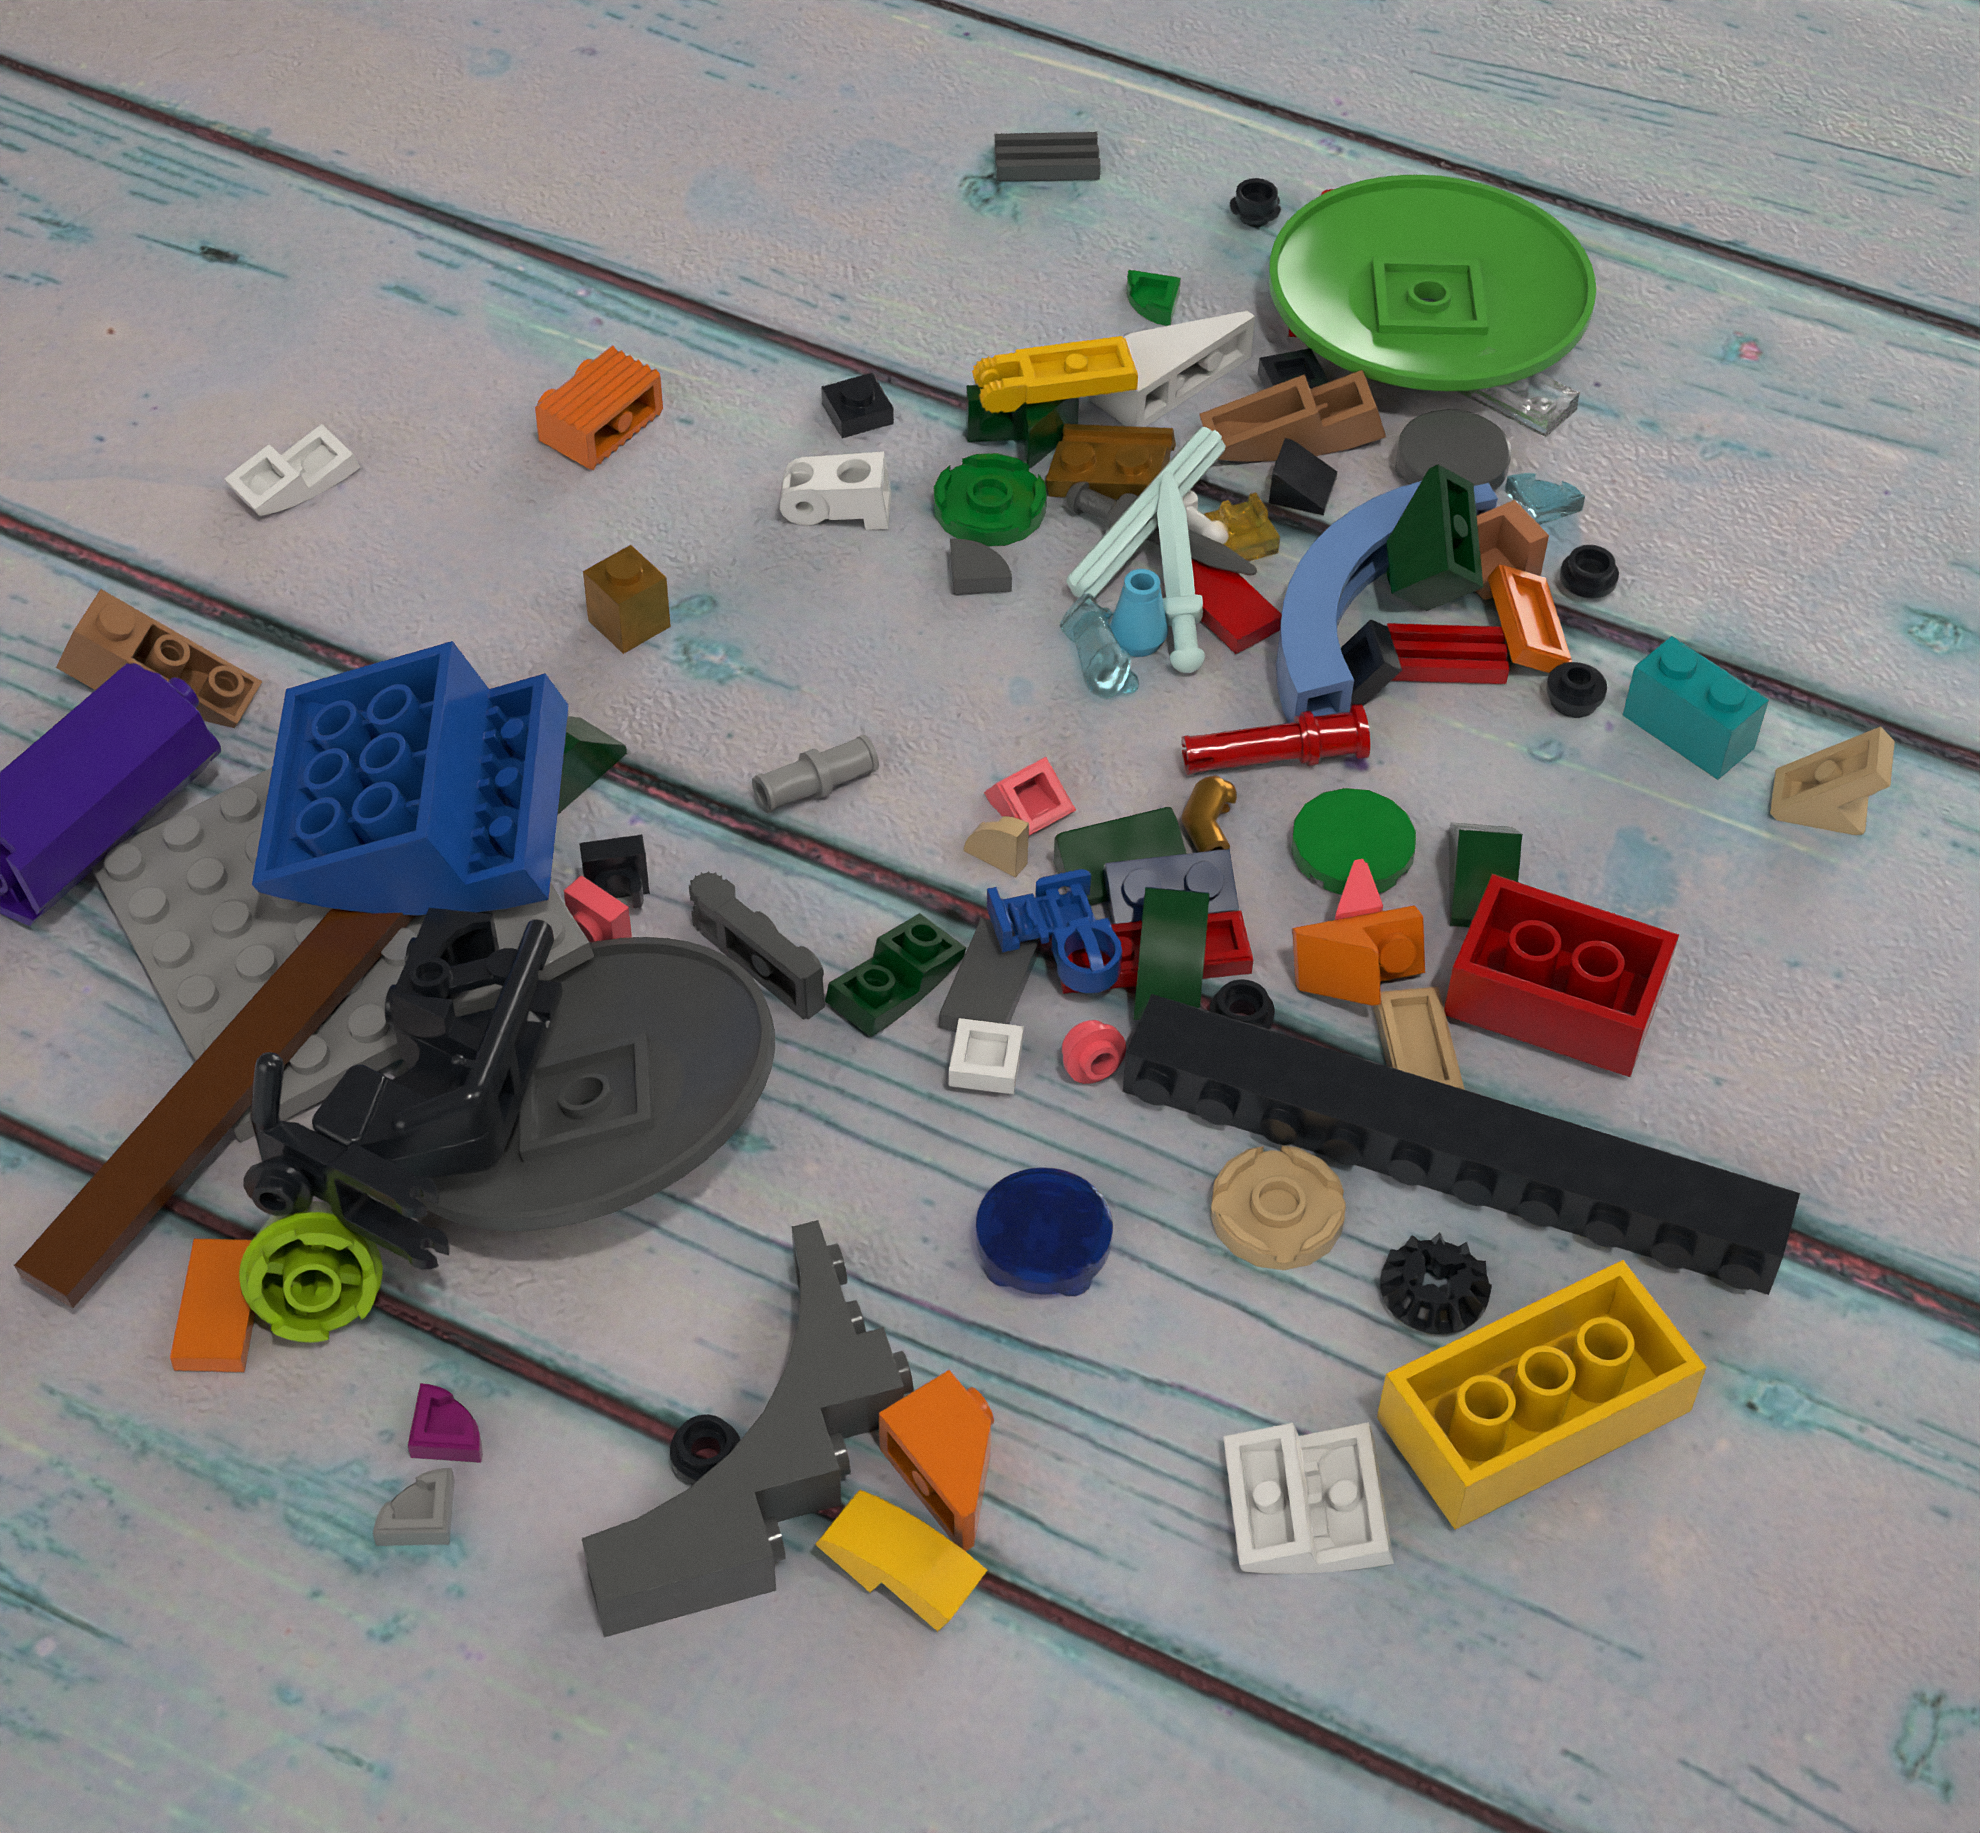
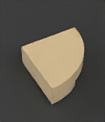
(1001, 844)

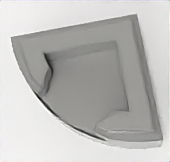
(419, 1512)

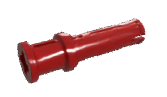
(1304, 739)

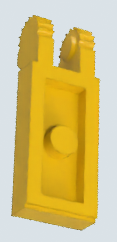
(1055, 373)

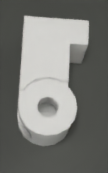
(837, 489)

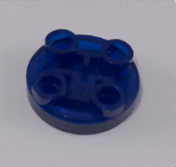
(1044, 1232)

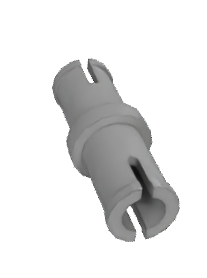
(815, 773)

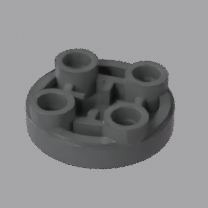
(1456, 441)

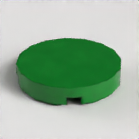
(990, 500)
(1350, 827)

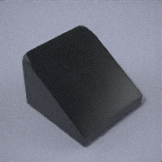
(1301, 479)

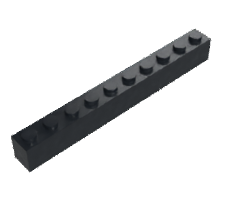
(1461, 1144)

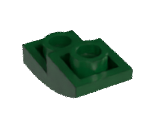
(1171, 947)
(898, 976)

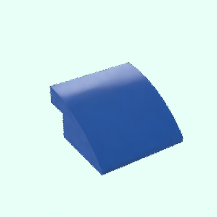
(414, 789)

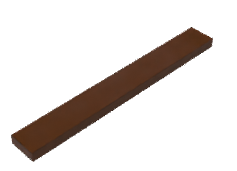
(204, 1104)

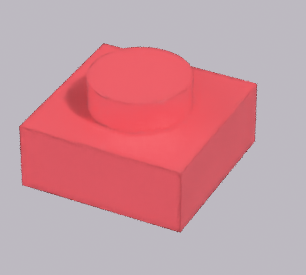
(597, 911)

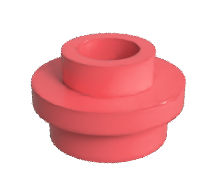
(1092, 1051)

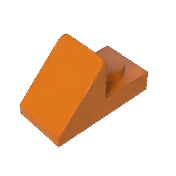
(1357, 952)

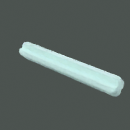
(1141, 517)

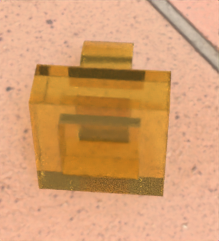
(1248, 528)

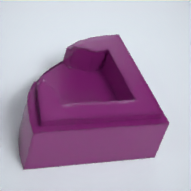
(443, 1428)

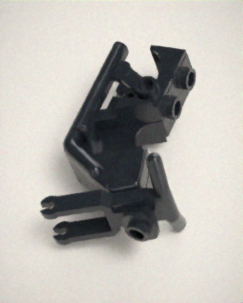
(437, 1117)

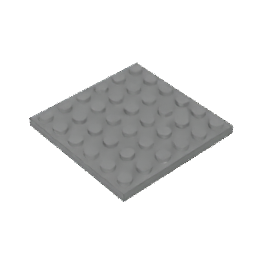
(217, 940)

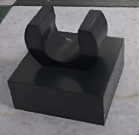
(617, 866)

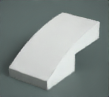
(305, 470)

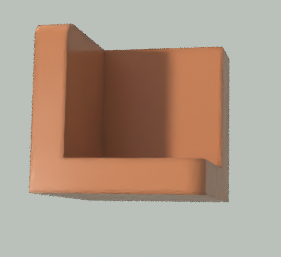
(1509, 539)

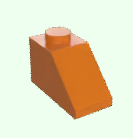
(942, 1451)

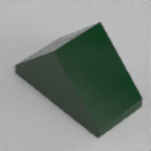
(1474, 856)

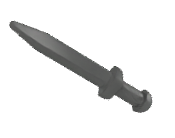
(1203, 549)

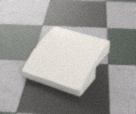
(1307, 1500)

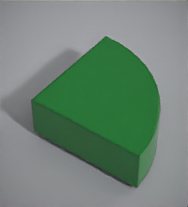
(1153, 295)

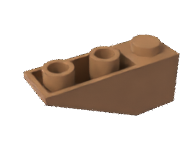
(120, 634)

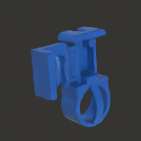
(1068, 921)

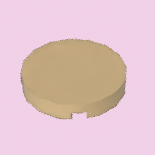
(1278, 1207)

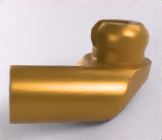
(1203, 809)

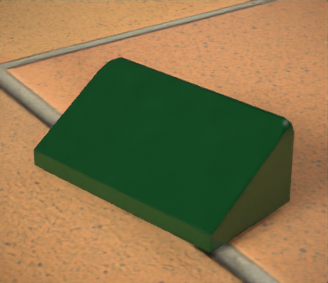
(1121, 839)

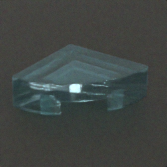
(1544, 499)

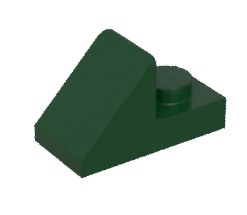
(1036, 424)

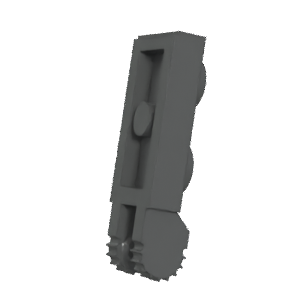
(756, 945)

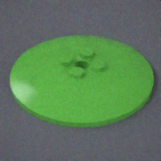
(1497, 266)

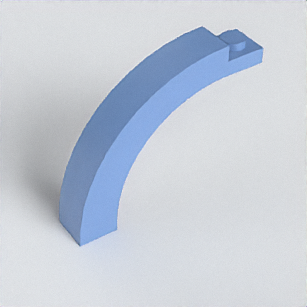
(1324, 584)

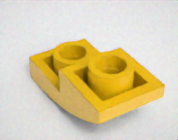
(908, 1556)

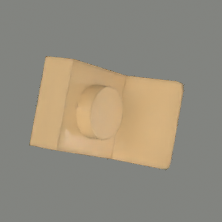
(1834, 784)

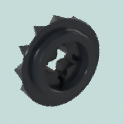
(1425, 1306)

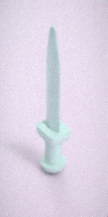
(1181, 604)

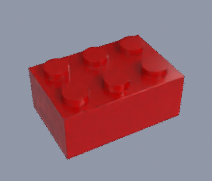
(1560, 975)

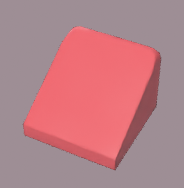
(1032, 796)
(1359, 894)

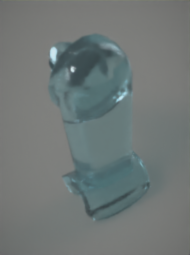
(1101, 658)

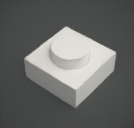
(986, 1056)

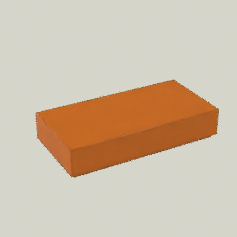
(1528, 619)
(213, 1314)

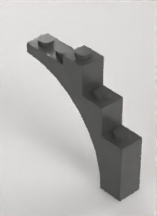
(724, 1530)

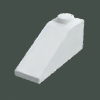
(1177, 364)

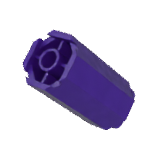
(95, 784)

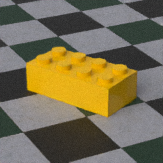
(1539, 1393)

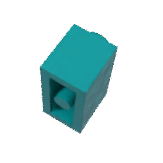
(1695, 707)

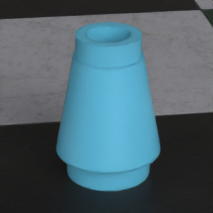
(1140, 614)

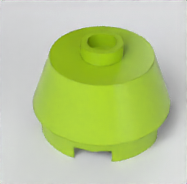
(309, 1274)

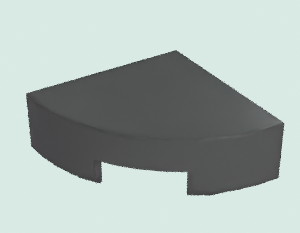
(978, 568)

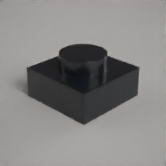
(1289, 365)
(857, 405)
(1370, 660)

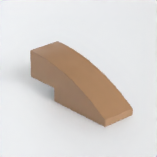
(1318, 418)

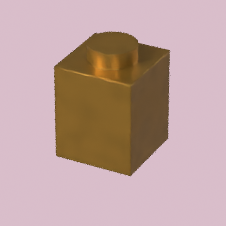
(627, 599)

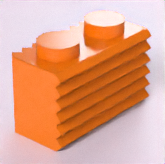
(599, 407)

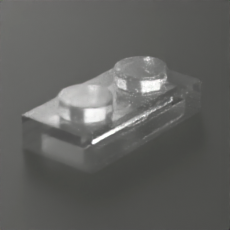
(1532, 402)

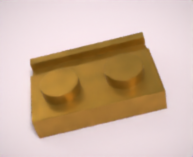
(1109, 458)

